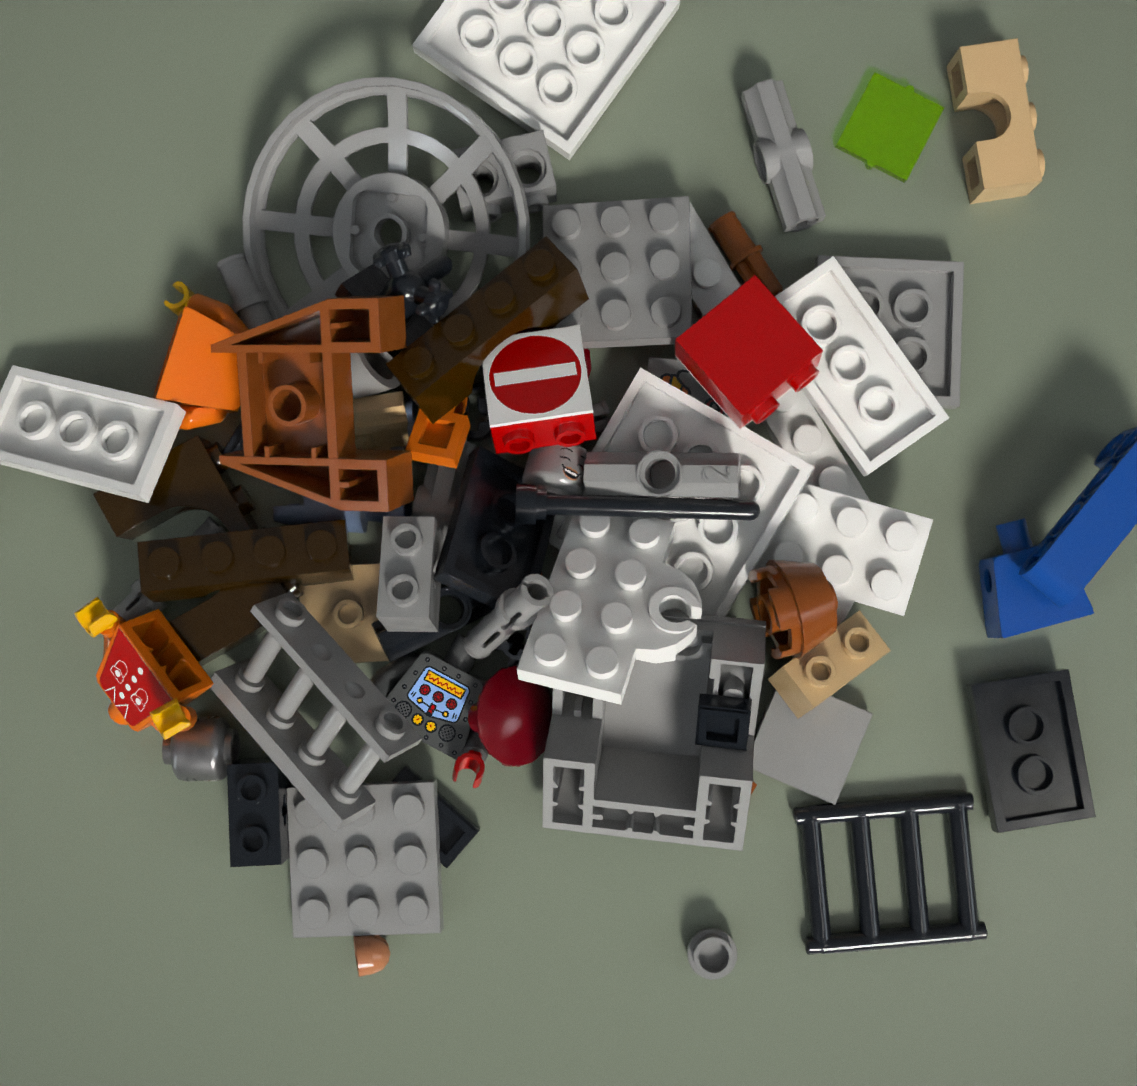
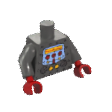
(436, 700)

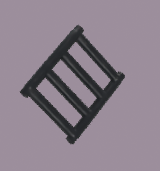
(870, 935)

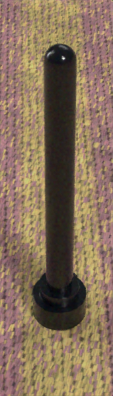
(536, 504)

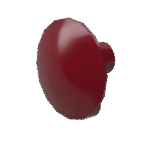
(512, 718)

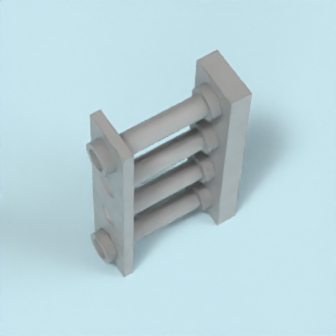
(284, 733)

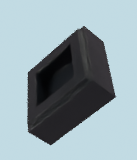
(723, 721)

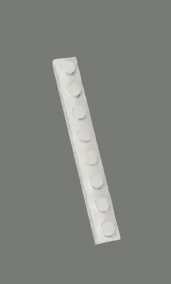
(795, 422)

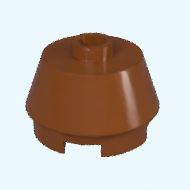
(795, 605)

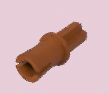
(742, 251)

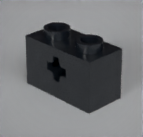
(257, 813)

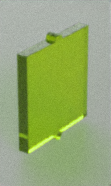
(889, 127)

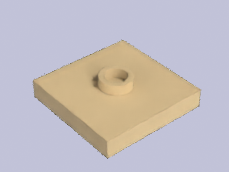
(347, 612)

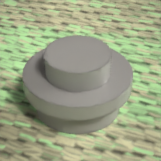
(712, 953)

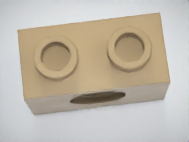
(830, 665)

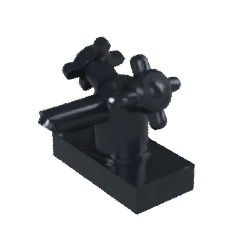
(414, 285)

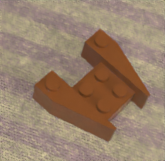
(301, 403)

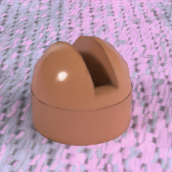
(371, 954)

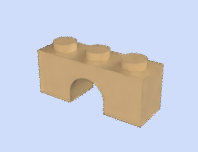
(994, 82)

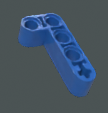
(1089, 527)

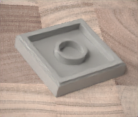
(810, 750)

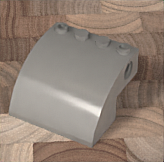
(637, 762)

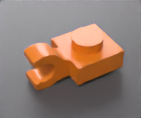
(441, 441)

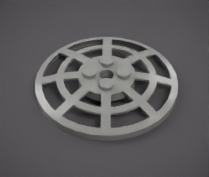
(379, 196)

